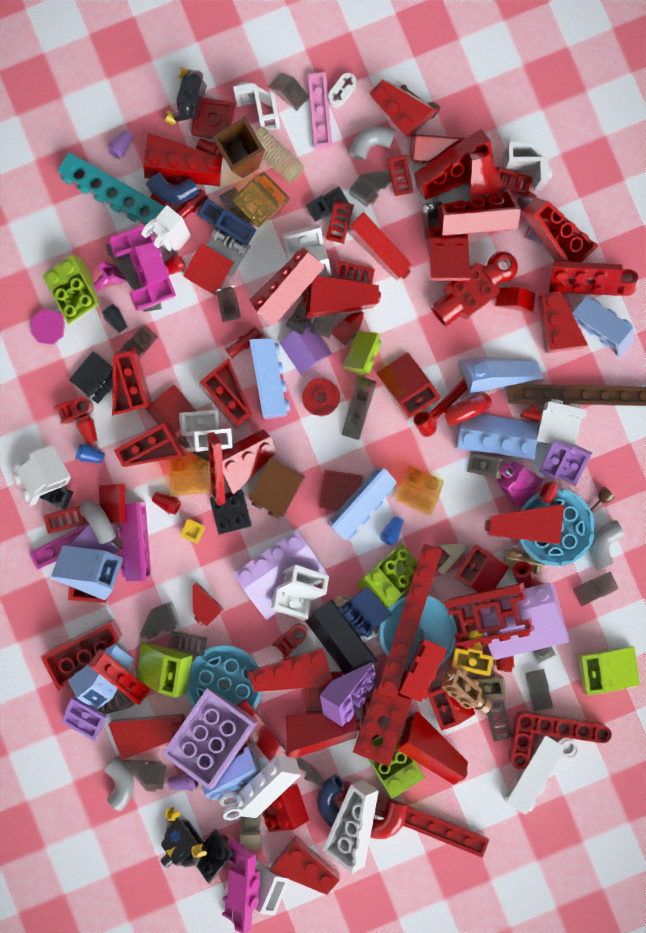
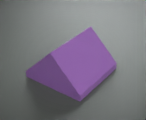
(305, 349)

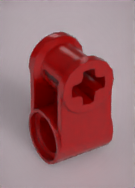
(70, 410)
(288, 642)

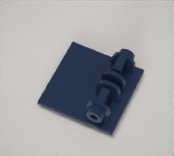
(365, 612)

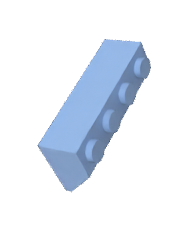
(268, 378)
(498, 436)
(362, 503)

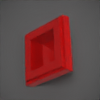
(531, 413)

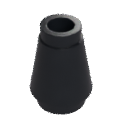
(115, 318)

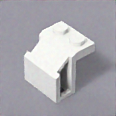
(249, 93)
(526, 158)
(310, 239)
(559, 422)
(198, 425)
(40, 474)
(297, 591)
(270, 889)

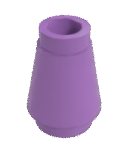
(120, 144)
(182, 782)

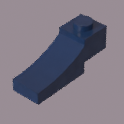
(226, 222)

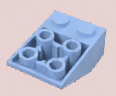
(87, 570)
(92, 687)

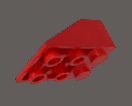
(448, 256)
(408, 386)

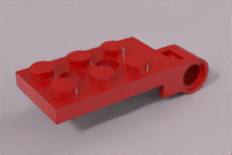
(608, 279)
(379, 706)

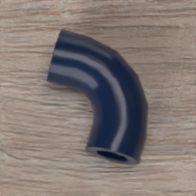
(172, 192)
(327, 798)

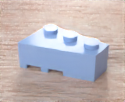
(604, 324)
(237, 775)

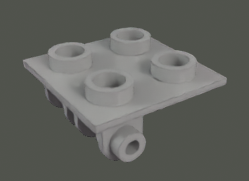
(229, 248)

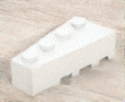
(352, 828)

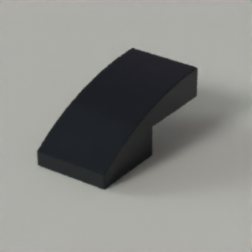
(323, 205)
(58, 497)

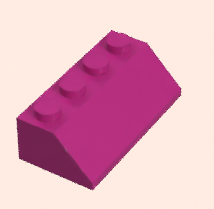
(135, 543)

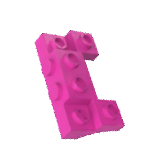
(148, 266)
(242, 888)

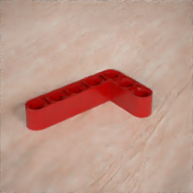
(551, 729)

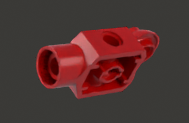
(468, 297)

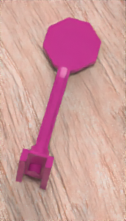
(49, 325)

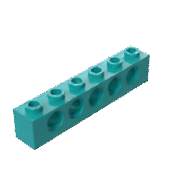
(73, 165)

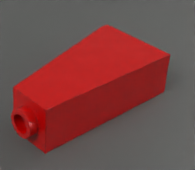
(377, 244)
(337, 296)
(534, 524)
(316, 732)
(142, 733)
(430, 749)

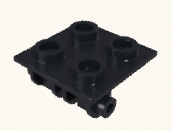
(94, 377)
(232, 514)
(217, 855)

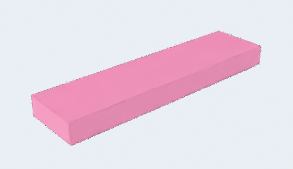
(319, 110)

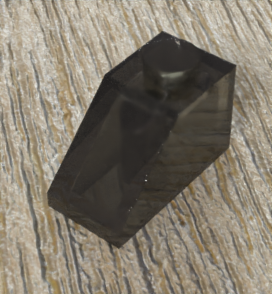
(147, 773)

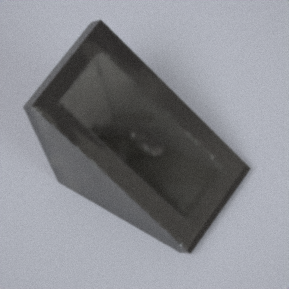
(289, 90)
(430, 216)
(228, 303)

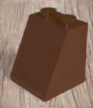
(240, 147)
(276, 488)

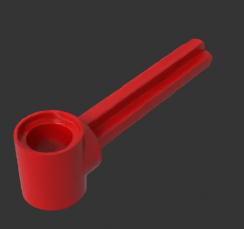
(427, 422)

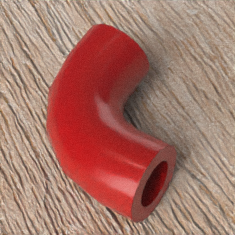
(467, 409)
(524, 574)
(391, 823)

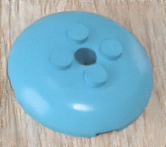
(576, 531)
(223, 663)

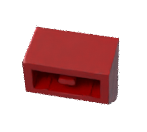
(481, 570)
(447, 709)
(286, 811)

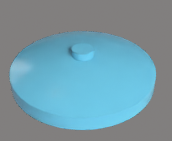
(434, 626)

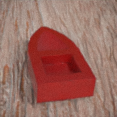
(348, 327)

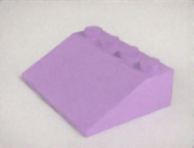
(266, 571)
(546, 615)
(210, 738)

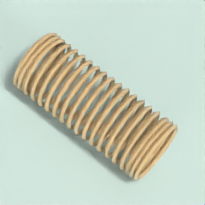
(294, 171)

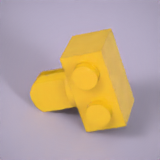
(472, 658)

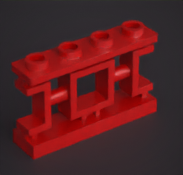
(485, 600)

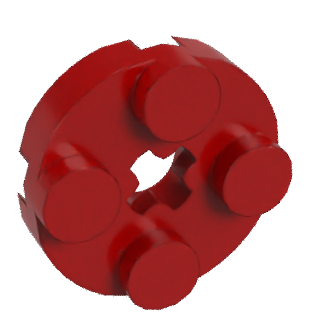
(325, 387)

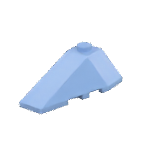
(492, 372)

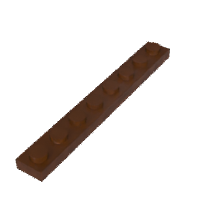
(577, 394)

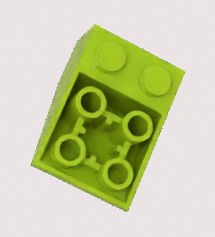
(72, 288)
(360, 355)
(390, 576)
(164, 669)
(608, 670)
(401, 773)

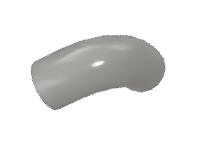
(370, 137)
(98, 521)
(601, 544)
(123, 784)

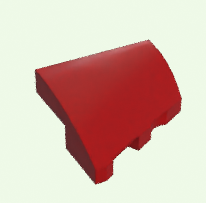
(483, 175)

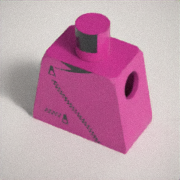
(517, 482)

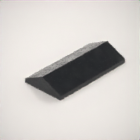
(339, 638)

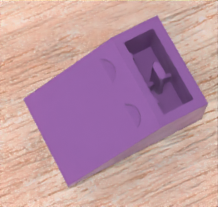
(347, 694)

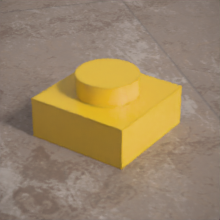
(192, 531)

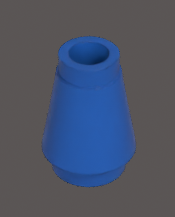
(89, 454)
(392, 531)

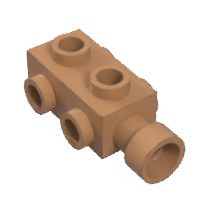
(465, 690)

